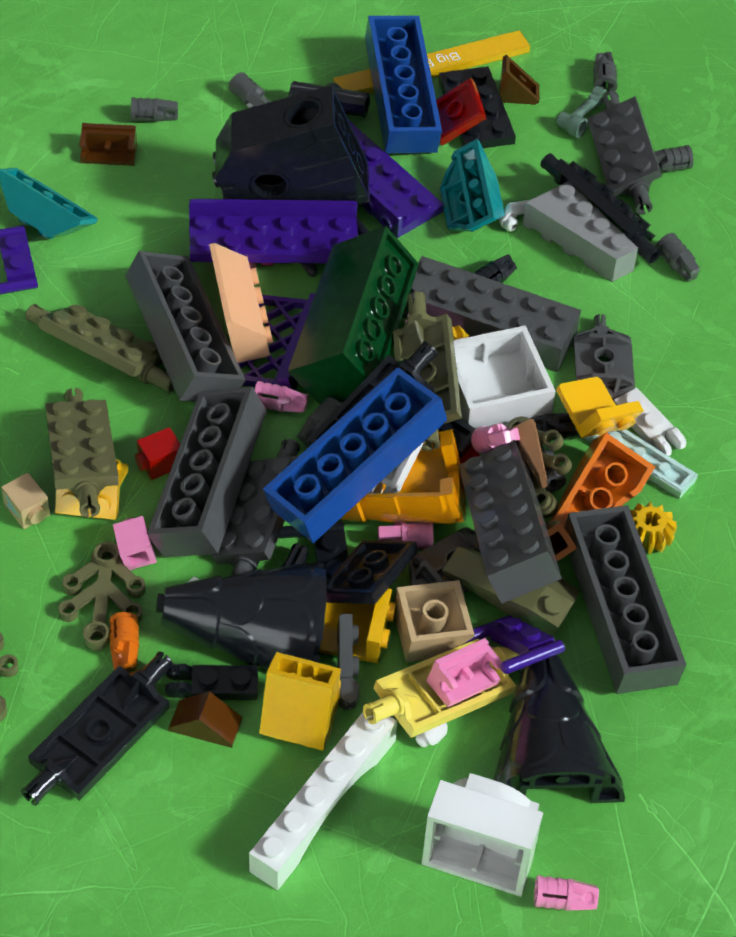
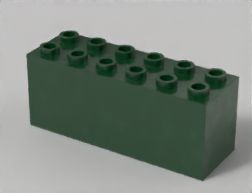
(353, 314)

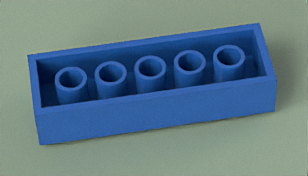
(402, 84)
(355, 454)

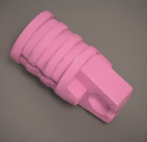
(288, 400)
(489, 437)
(402, 531)
(565, 894)

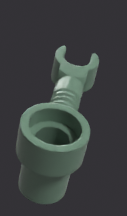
(574, 122)

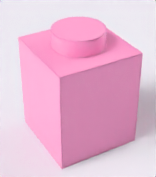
(133, 543)

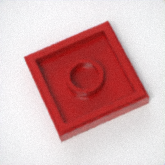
(459, 110)

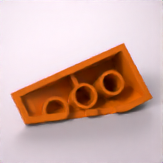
(604, 478)

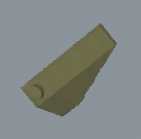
(540, 608)

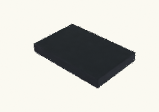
(369, 571)

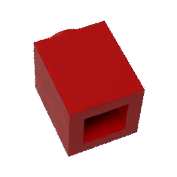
(157, 453)

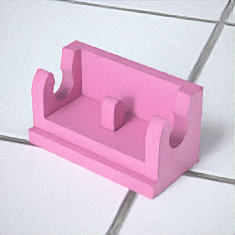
(464, 672)

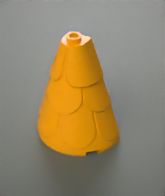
(429, 494)

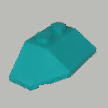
(470, 190)
(41, 205)

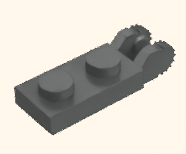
(347, 637)

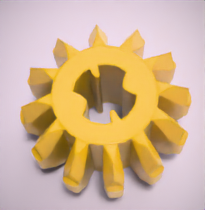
(654, 526)

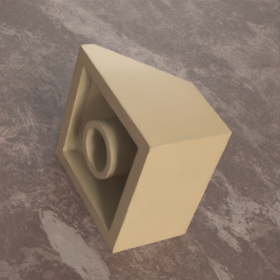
(431, 619)

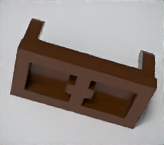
(108, 144)

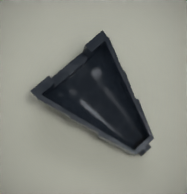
(252, 612)
(554, 738)

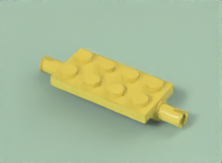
(418, 705)

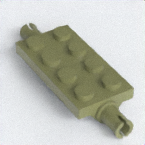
(104, 341)
(442, 370)
(81, 448)

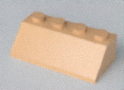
(241, 304)

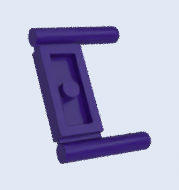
(16, 260)
(521, 638)

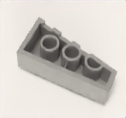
(581, 231)

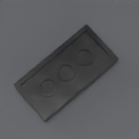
(497, 127)

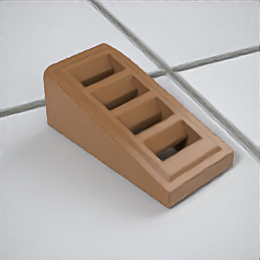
(531, 450)

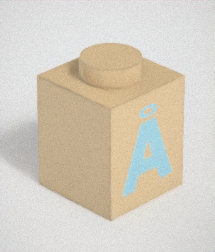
(26, 501)

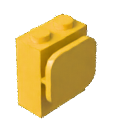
(300, 701)

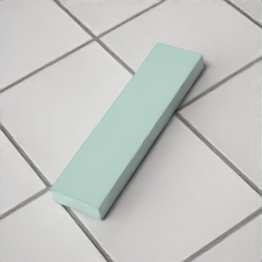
(668, 472)

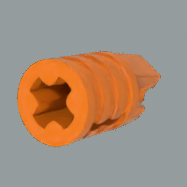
(124, 640)

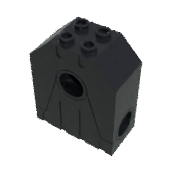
(292, 152)

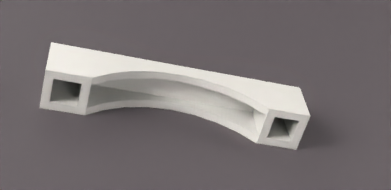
(291, 833)

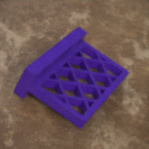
(282, 363)

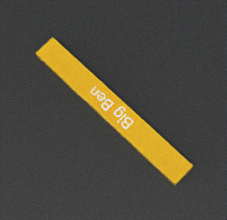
(451, 59)

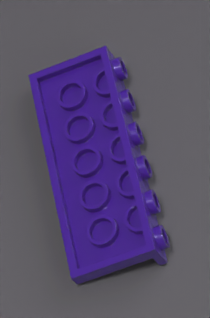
(395, 195)
(270, 228)

